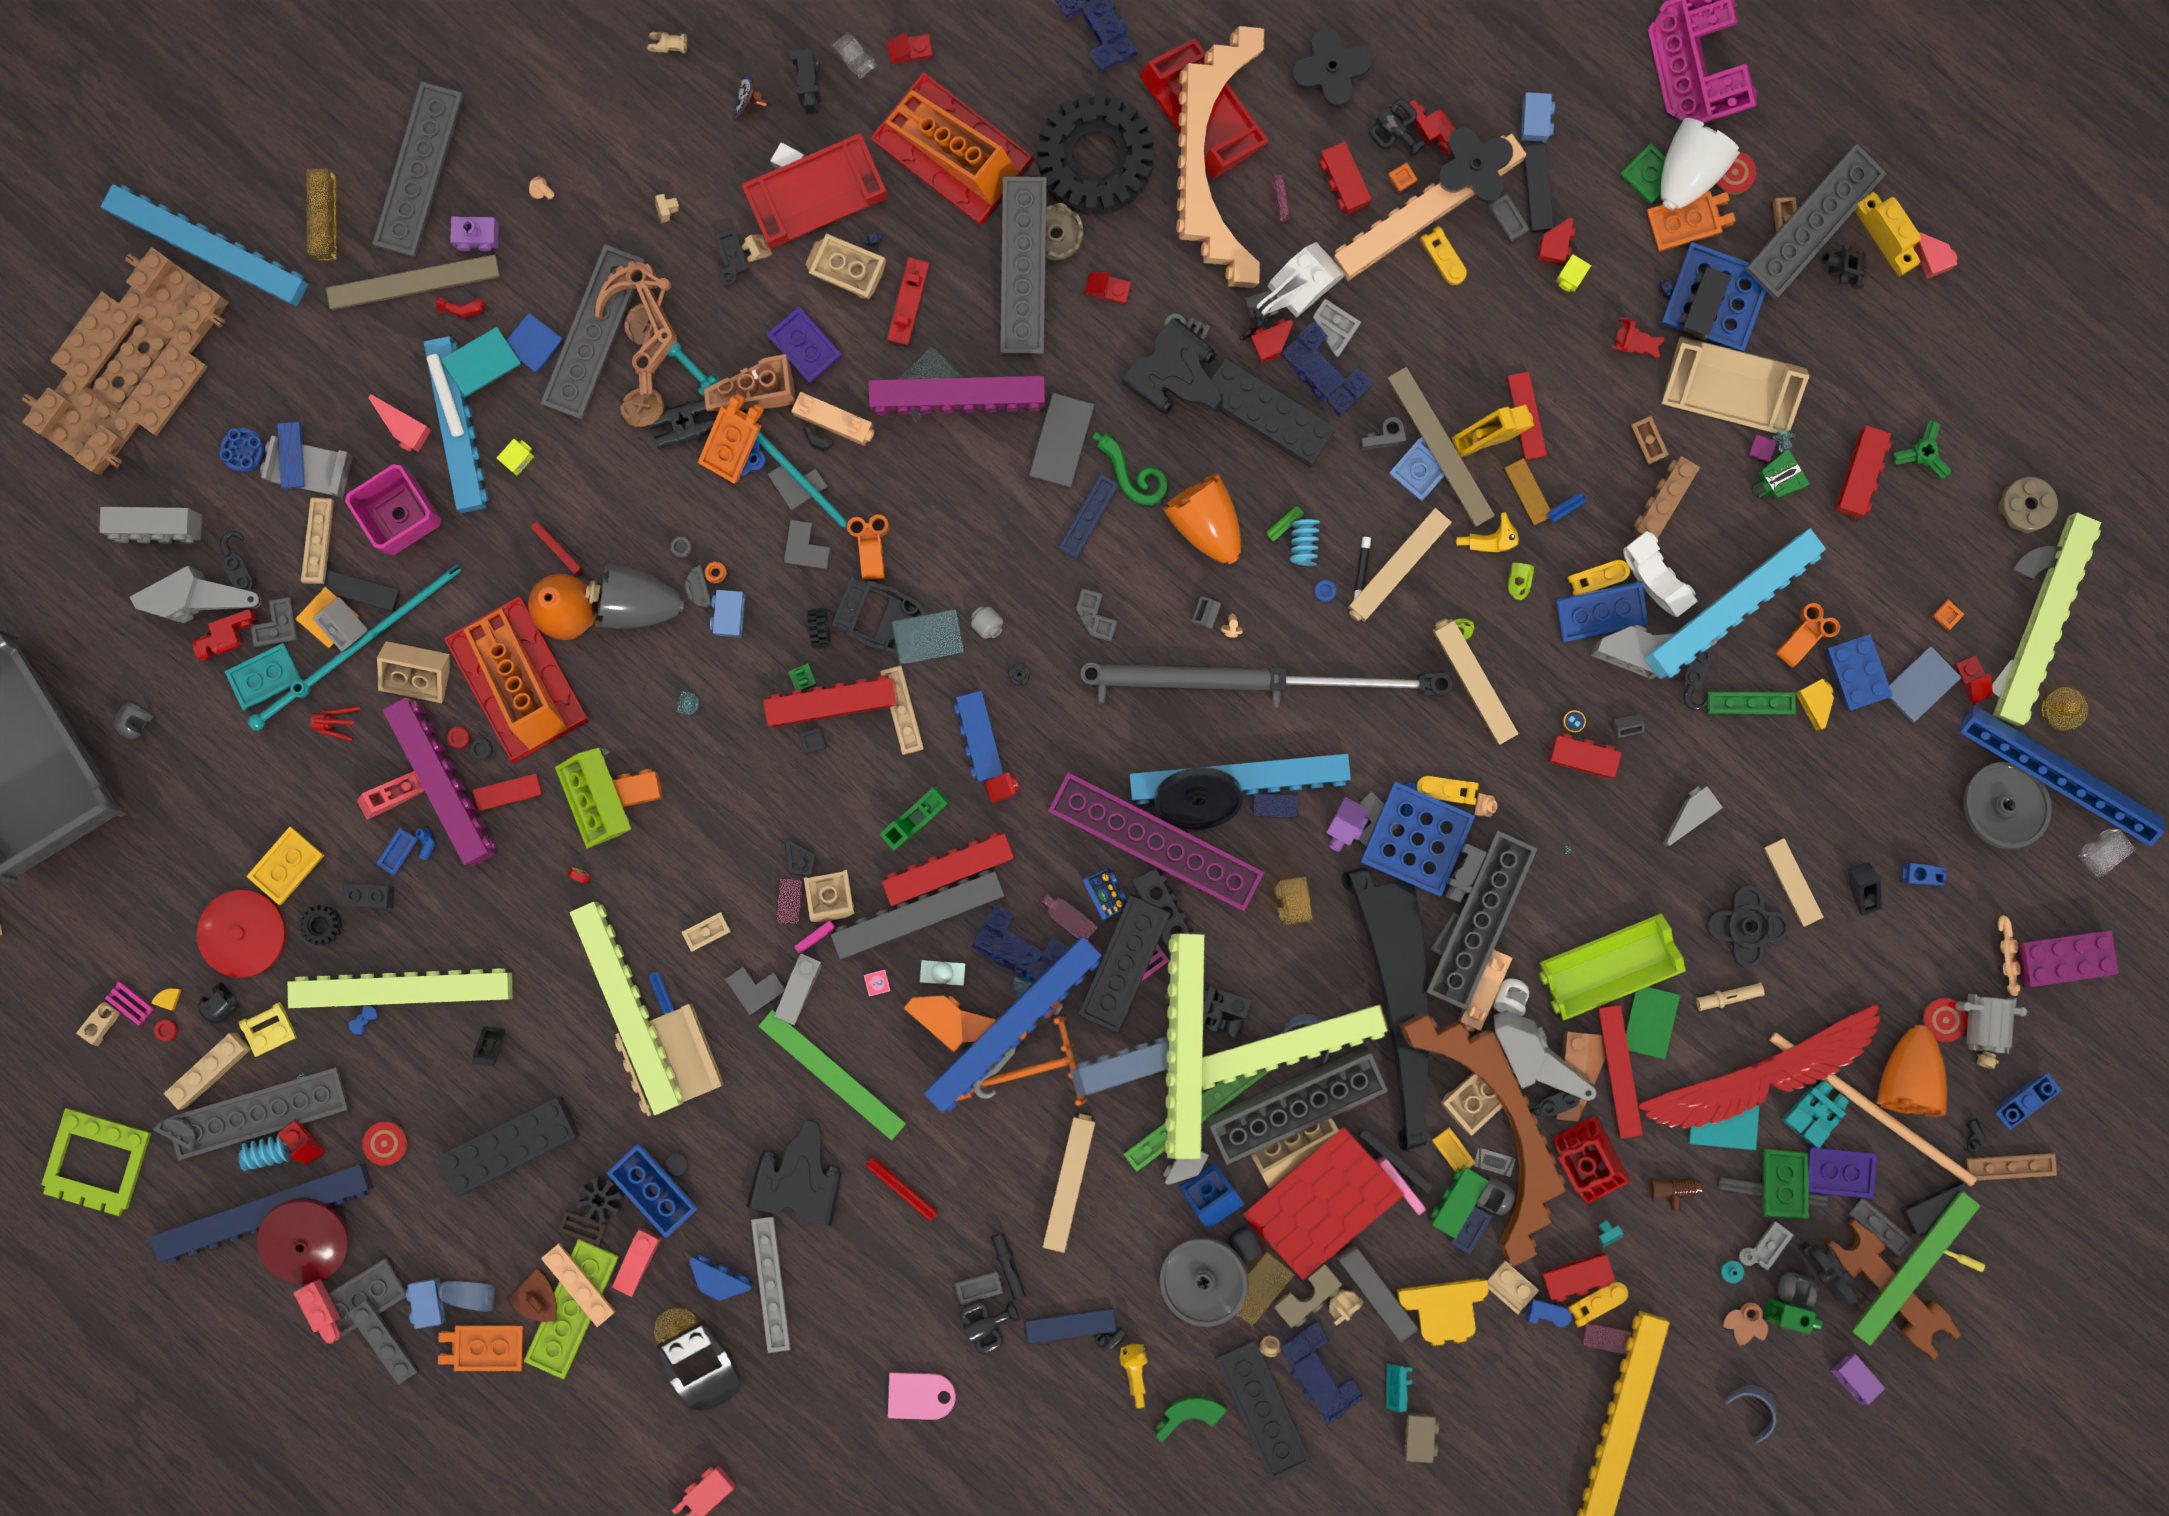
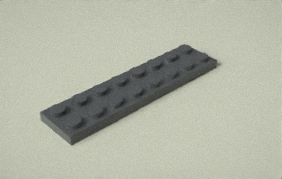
(418, 169)
(1815, 221)
(1023, 264)
(589, 340)
(264, 1111)

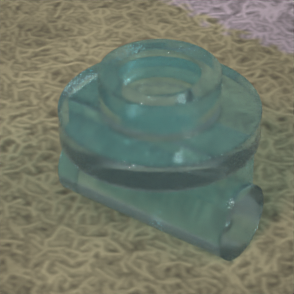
(1783, 437)
(687, 703)
(1020, 985)

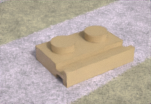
(1511, 1287)

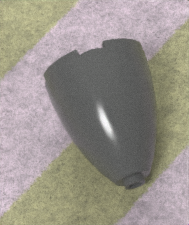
(634, 599)

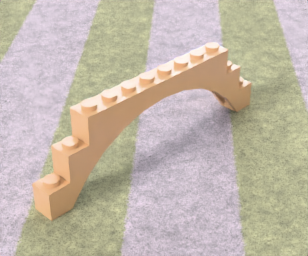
(1198, 213)

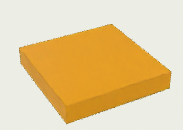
(320, 602)

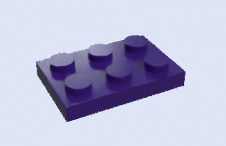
(804, 345)
(1842, 1172)

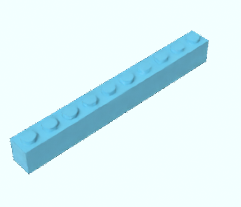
(1734, 604)

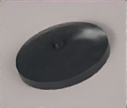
(1198, 798)

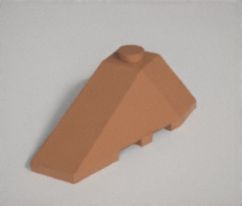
(765, 384)
(1586, 1056)

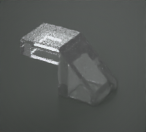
(853, 55)

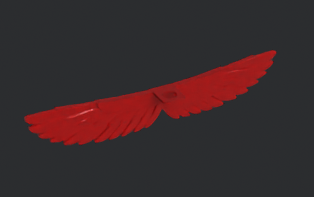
(1786, 1070)

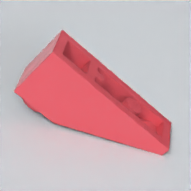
(404, 428)
(389, 795)
(636, 1261)

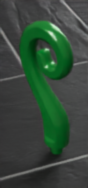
(1114, 451)

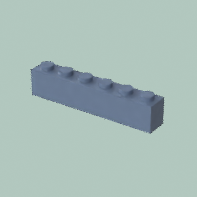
(1121, 1068)

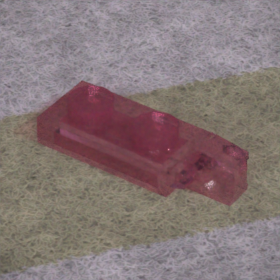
(1069, 917)
(1606, 1338)

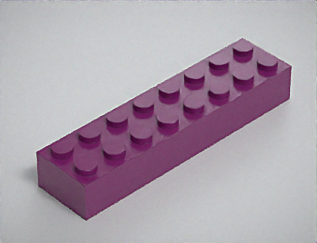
(956, 394)
(440, 781)

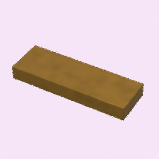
(1527, 491)

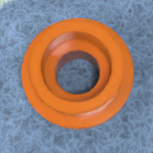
(712, 566)

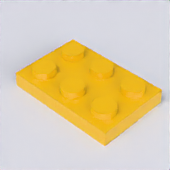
(285, 865)

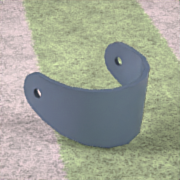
(1307, 1019)
(468, 1295)
(1763, 1394)

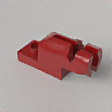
(1433, 127)
(223, 635)

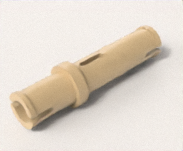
(1720, 999)

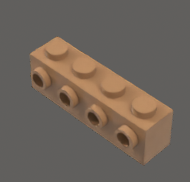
(1667, 498)

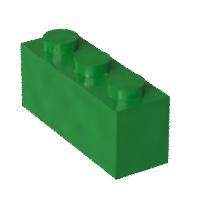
(1458, 1201)

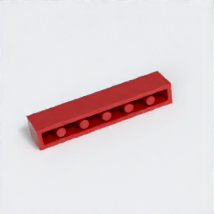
(831, 702)
(948, 869)

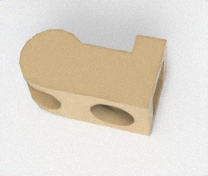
(98, 1023)

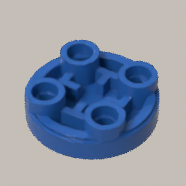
(242, 449)

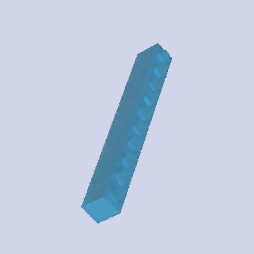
(204, 245)
(1260, 775)

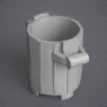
(1990, 1022)

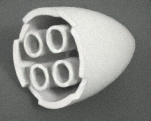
(1695, 163)

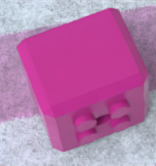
(376, 504)

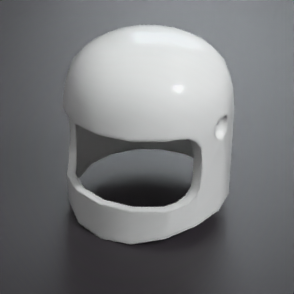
(1512, 997)

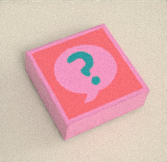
(877, 983)

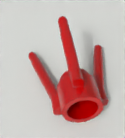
(323, 721)

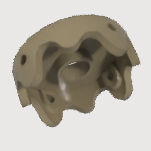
(1070, 223)
(2018, 515)

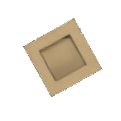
(665, 207)
(757, 247)

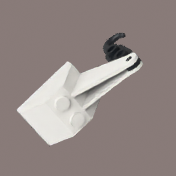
(1297, 285)

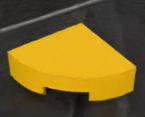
(167, 998)

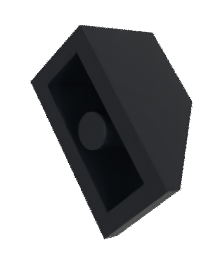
(1865, 888)

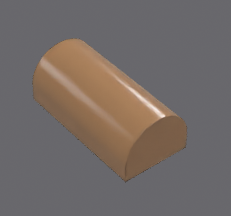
(1783, 209)
(1650, 440)

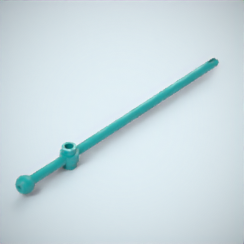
(706, 382)
(257, 721)

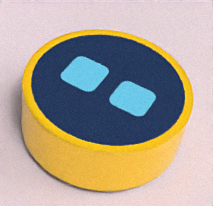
(1574, 721)

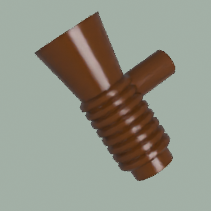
(1675, 1188)

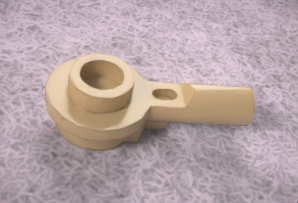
(592, 591)

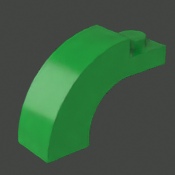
(915, 818)
(1187, 1408)

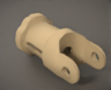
(668, 42)

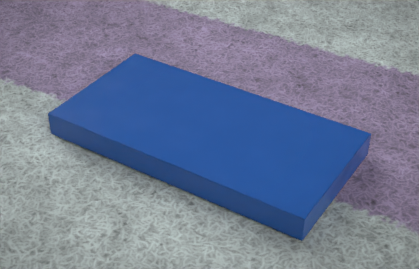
(1601, 611)

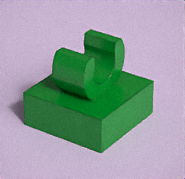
(802, 677)

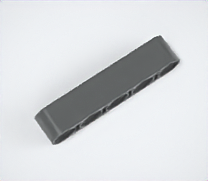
(1377, 1292)

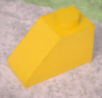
(1817, 702)

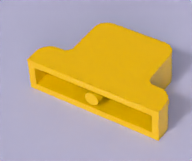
(1891, 231)
(1493, 429)
(1445, 1308)

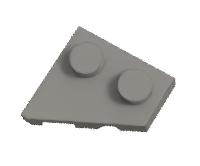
(1336, 325)

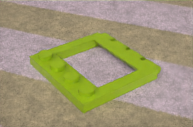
(106, 1132)

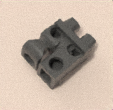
(1466, 874)

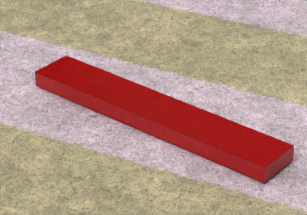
(1620, 1071)

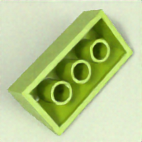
(592, 797)

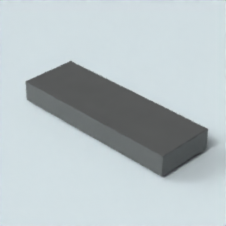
(1881, 1226)

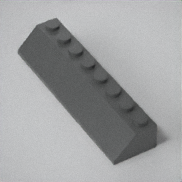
(1481, 920)
(1296, 1104)

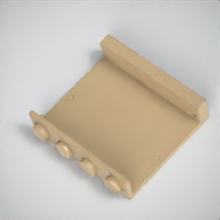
(685, 1053)

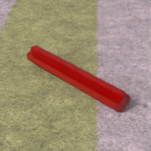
(901, 1189)

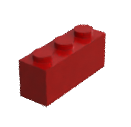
(1344, 178)
(1585, 756)
(1577, 1277)

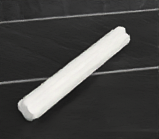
(445, 395)

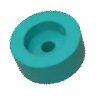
(1727, 1271)

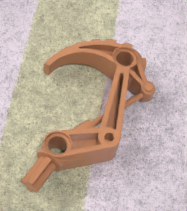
(653, 346)

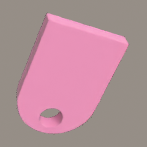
(1409, 1195)
(917, 1395)

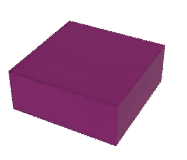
(1762, 448)

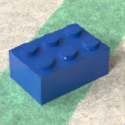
(1858, 672)

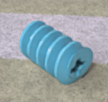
(1303, 542)
(263, 1154)

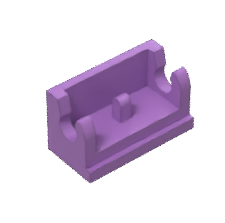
(1857, 1379)

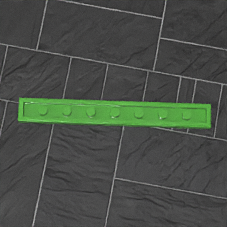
(833, 1075)
(1211, 1102)
(1915, 1268)

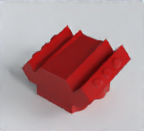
(1590, 1160)

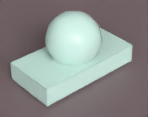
(942, 972)

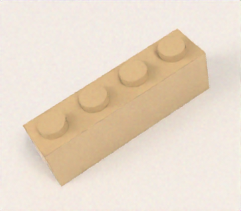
(207, 1071)

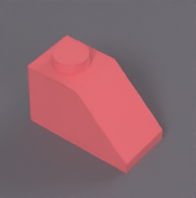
(1934, 255)

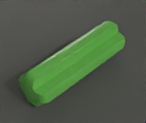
(1285, 523)

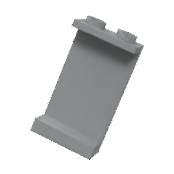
(323, 469)

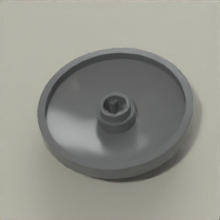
(2007, 806)
(1193, 1297)

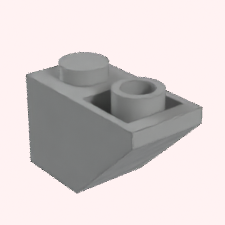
(1184, 1169)

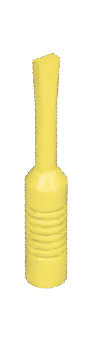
(1967, 1261)

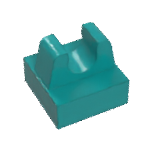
(1609, 1234)

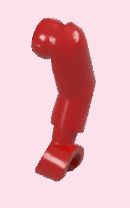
(460, 310)

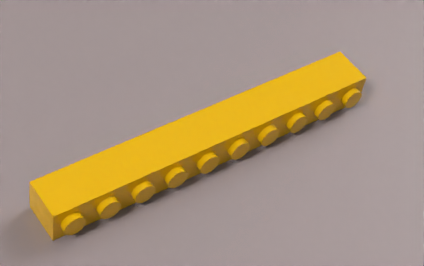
(1624, 1415)

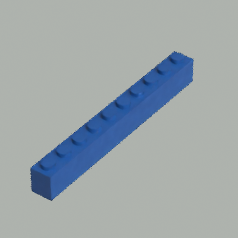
(2062, 776)
(1007, 1029)

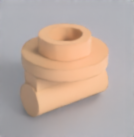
(539, 188)
(1232, 629)
(1485, 805)

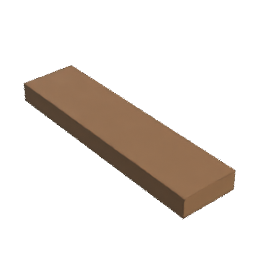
(2012, 1166)

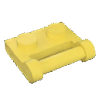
(271, 1036)

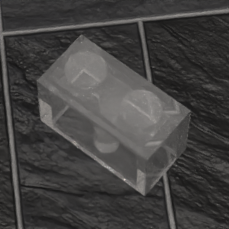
(2106, 852)

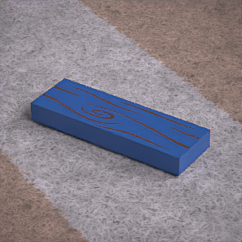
(291, 455)

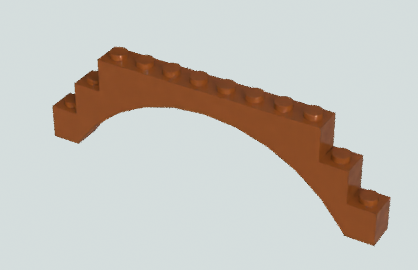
(1537, 1174)

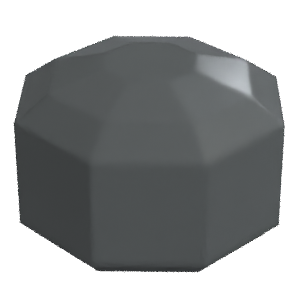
(681, 547)

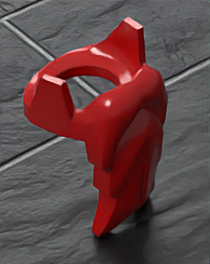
(1631, 340)

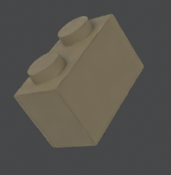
(1420, 1437)

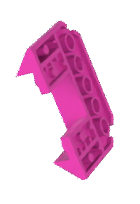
(1682, 65)

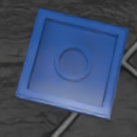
(533, 342)

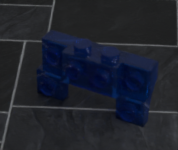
(1107, 28)
(1320, 374)
(1013, 951)
(1318, 1384)

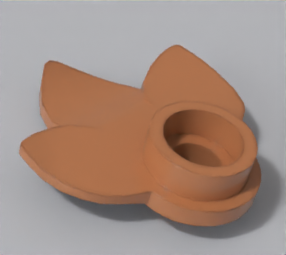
(1745, 1326)

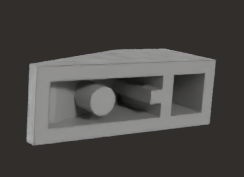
(1693, 812)
(798, 989)

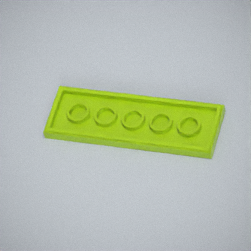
(559, 1341)

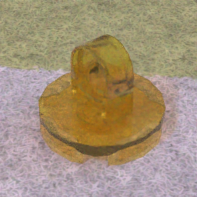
(2065, 708)
(672, 1323)

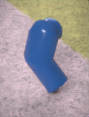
(427, 841)

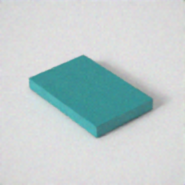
(480, 362)
(263, 676)
(1732, 1133)

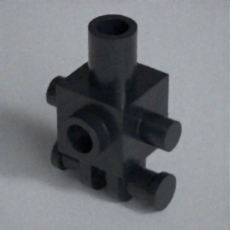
(1846, 265)

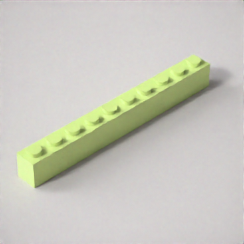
(2046, 620)
(400, 990)
(627, 1008)
(1292, 1045)
(1185, 1046)

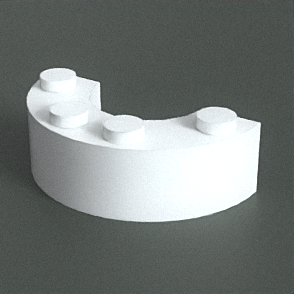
(1656, 578)

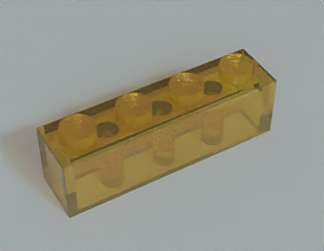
(321, 214)

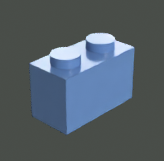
(1536, 117)
(728, 613)
(425, 1303)

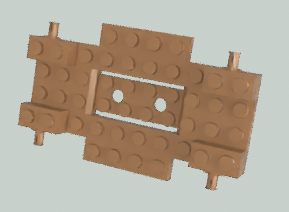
(100, 420)

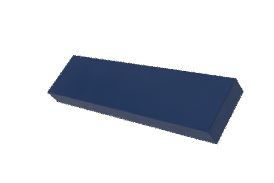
(1088, 516)
(1070, 1325)

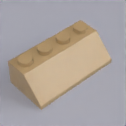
(1285, 1155)

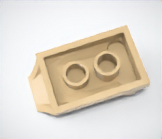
(846, 266)
(1471, 1104)

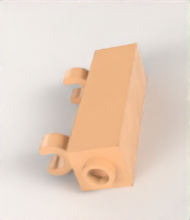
(833, 419)
(1485, 992)

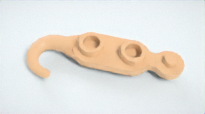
(2009, 948)

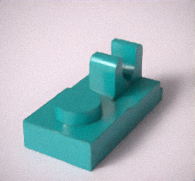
(1396, 1387)

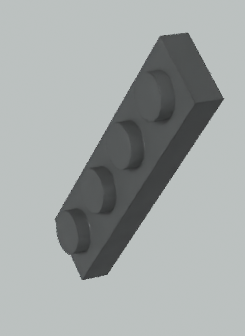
(382, 1341)

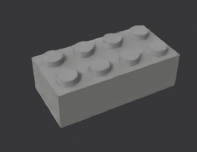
(150, 524)

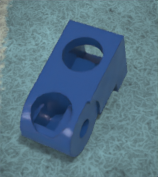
(1923, 874)
(1545, 1310)

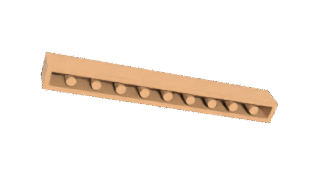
(1408, 222)

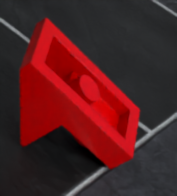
(909, 48)
(1107, 287)
(1976, 683)
(300, 1141)

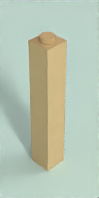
(1398, 565)
(1474, 680)
(1069, 1183)

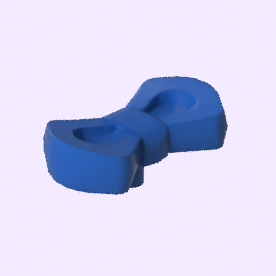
(368, 1013)

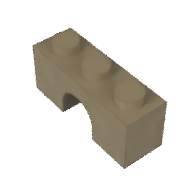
(1294, 1309)

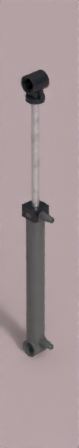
(1270, 680)

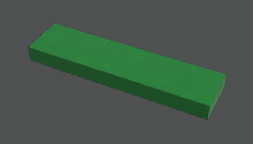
(1752, 703)

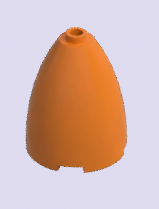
(1207, 519)
(561, 606)
(1915, 1076)

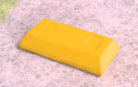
(1453, 1150)

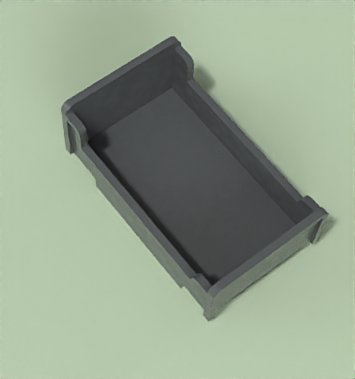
(46, 775)

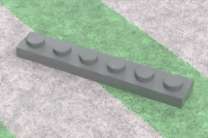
(770, 1284)

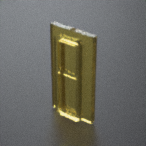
(1265, 1284)

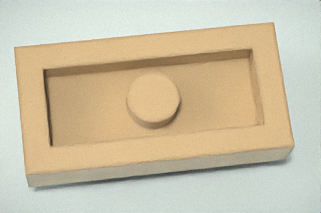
(706, 932)

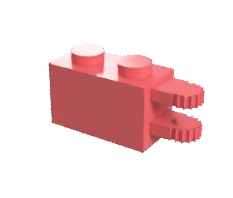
(319, 1310)
(706, 1493)

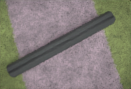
(1756, 1189)

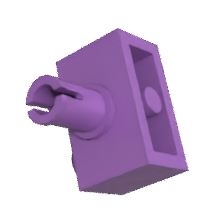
(474, 233)
(1347, 824)

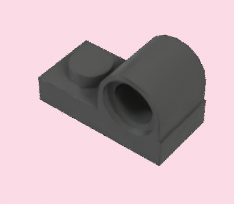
(1386, 439)

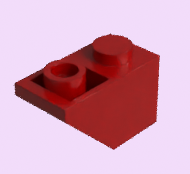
(1555, 243)
(1270, 342)
(1002, 787)

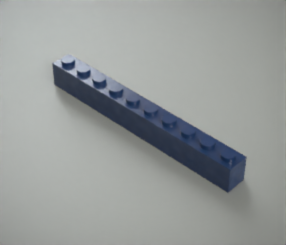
(250, 1216)

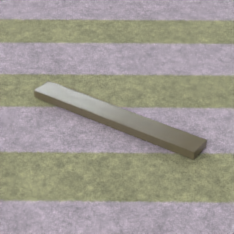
(413, 282)
(1440, 447)

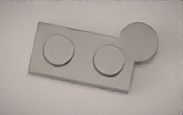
(1767, 1248)

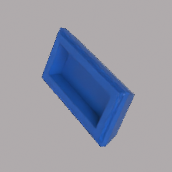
(396, 851)

